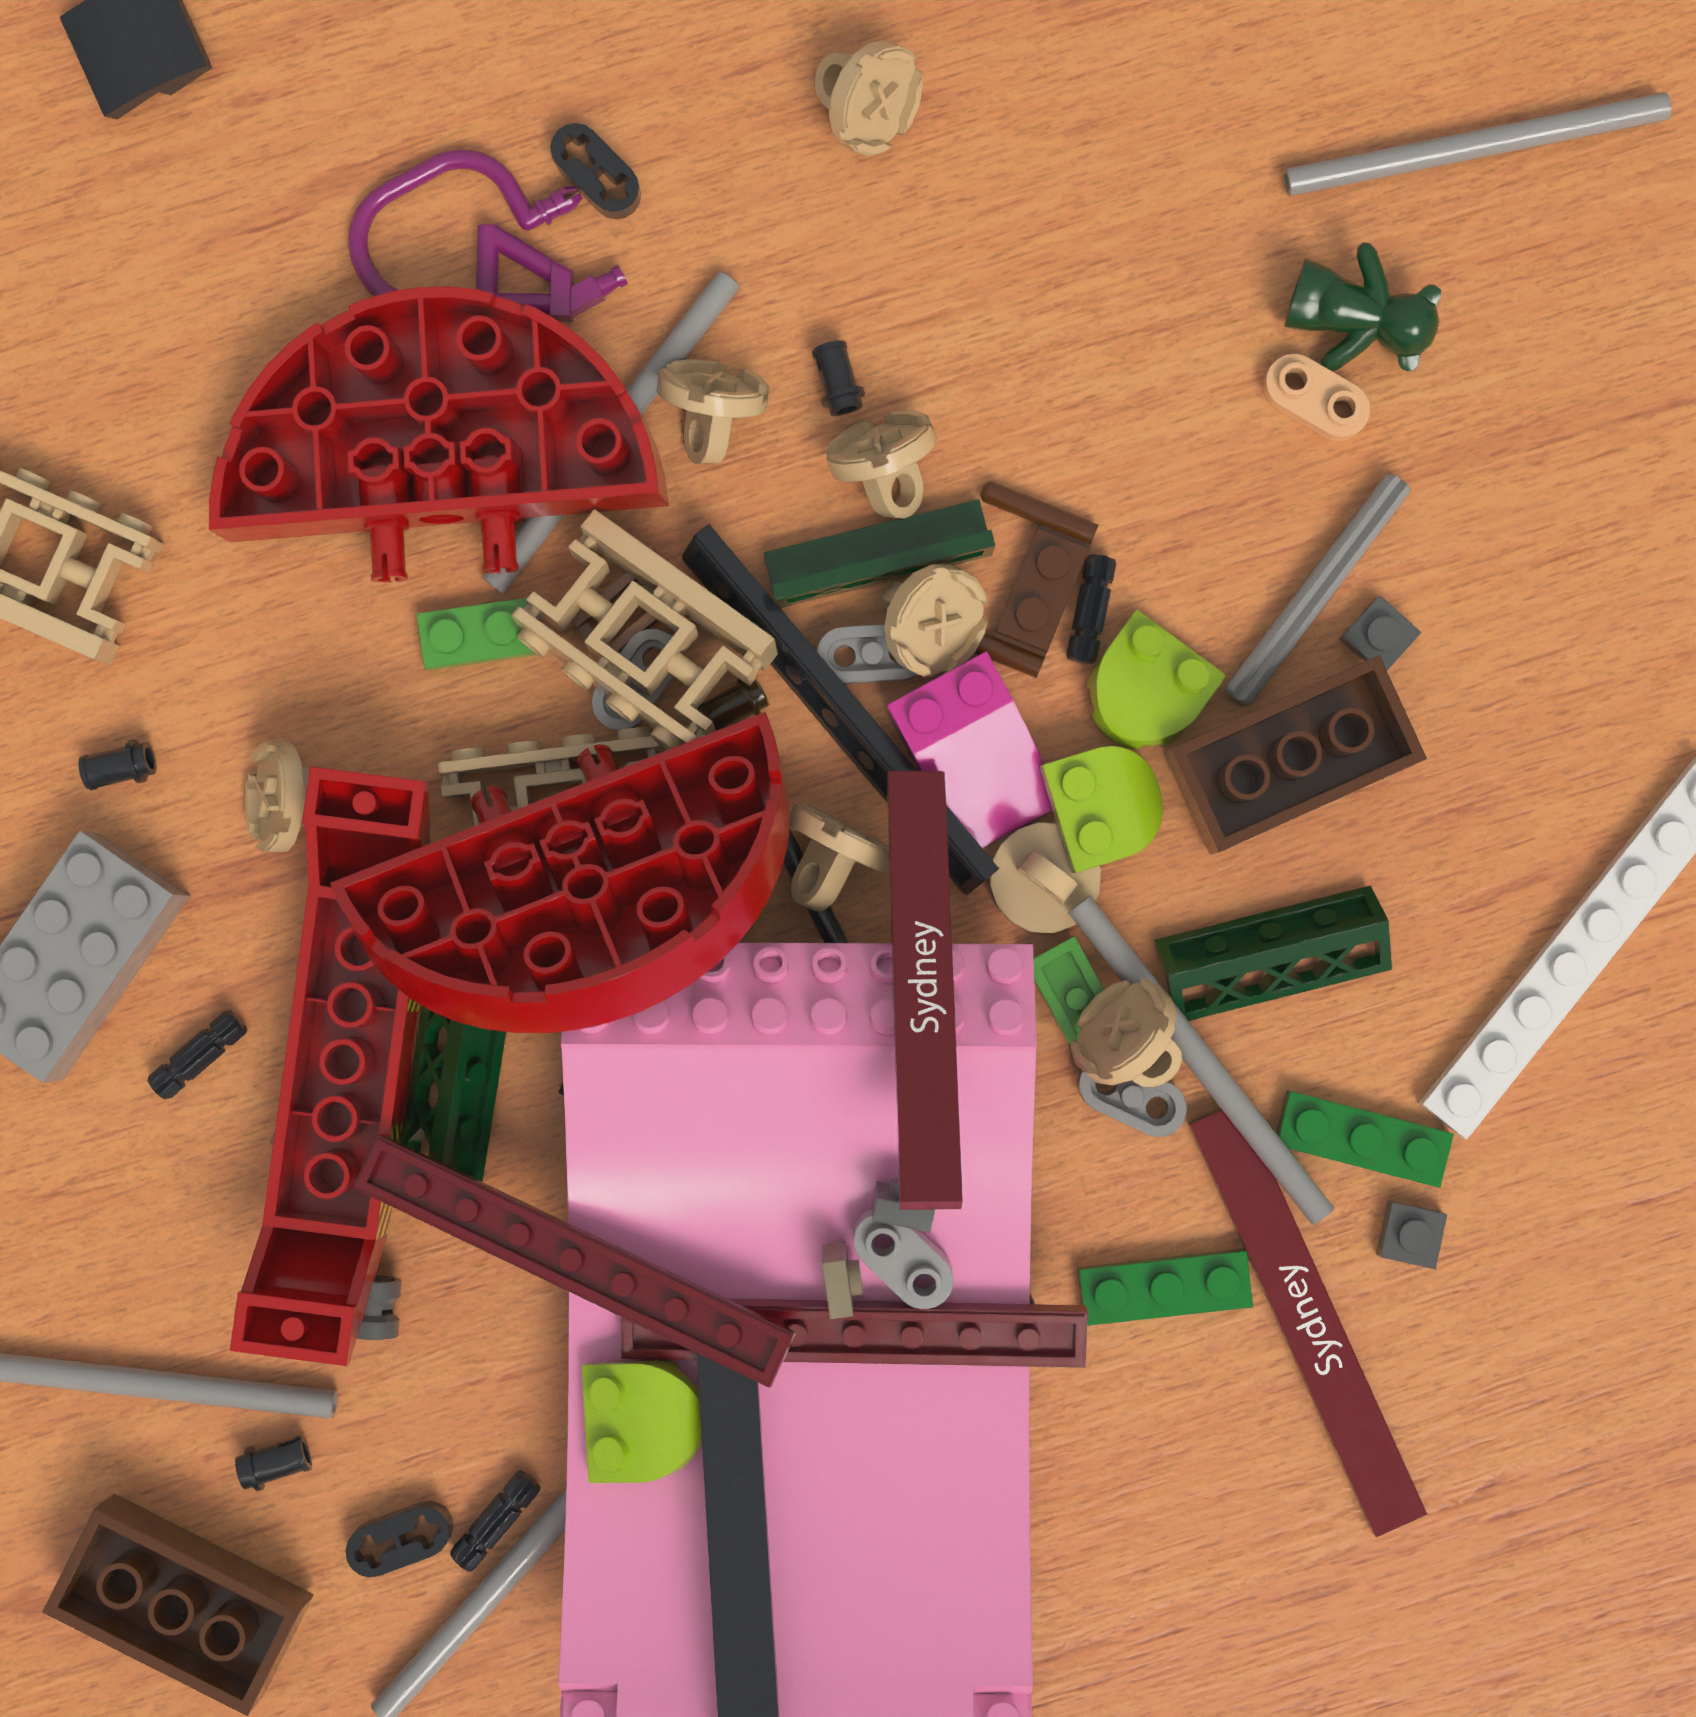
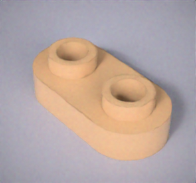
(1315, 401)

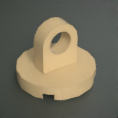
(870, 95)
(710, 403)
(882, 455)
(934, 619)
(276, 796)
(829, 856)
(1036, 881)
(1126, 1034)

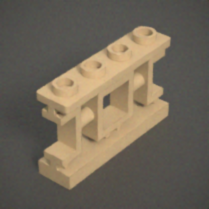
(53, 514)
(671, 600)
(551, 764)

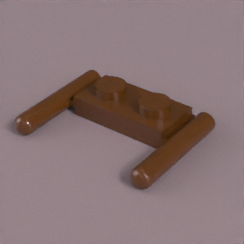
(1042, 582)

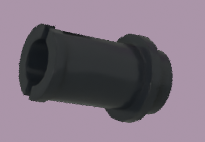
(837, 378)
(131, 762)
(272, 1463)

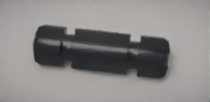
(1091, 609)
(197, 1054)
(495, 1520)

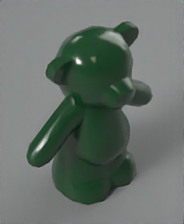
(1367, 313)

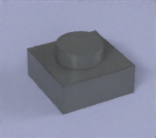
(1380, 632)
(886, 1209)
(1411, 1234)

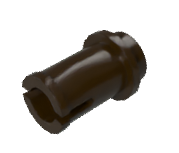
(735, 704)

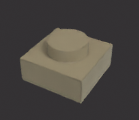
(841, 1279)

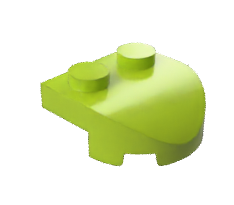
(1149, 685)
(1103, 805)
(639, 1420)

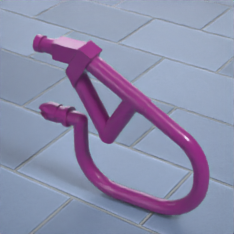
(565, 298)

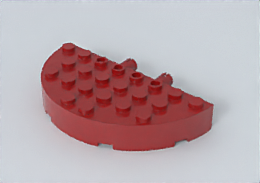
(431, 418)
(585, 895)

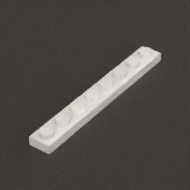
(1568, 962)

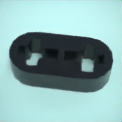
(604, 162)
(404, 1551)

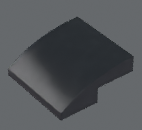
(134, 50)

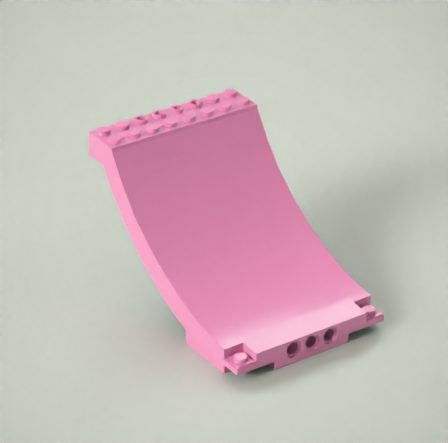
(897, 1495)

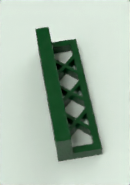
(878, 553)
(1275, 944)
(467, 1093)

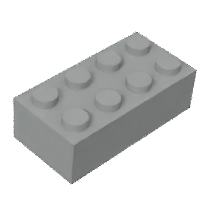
(78, 952)

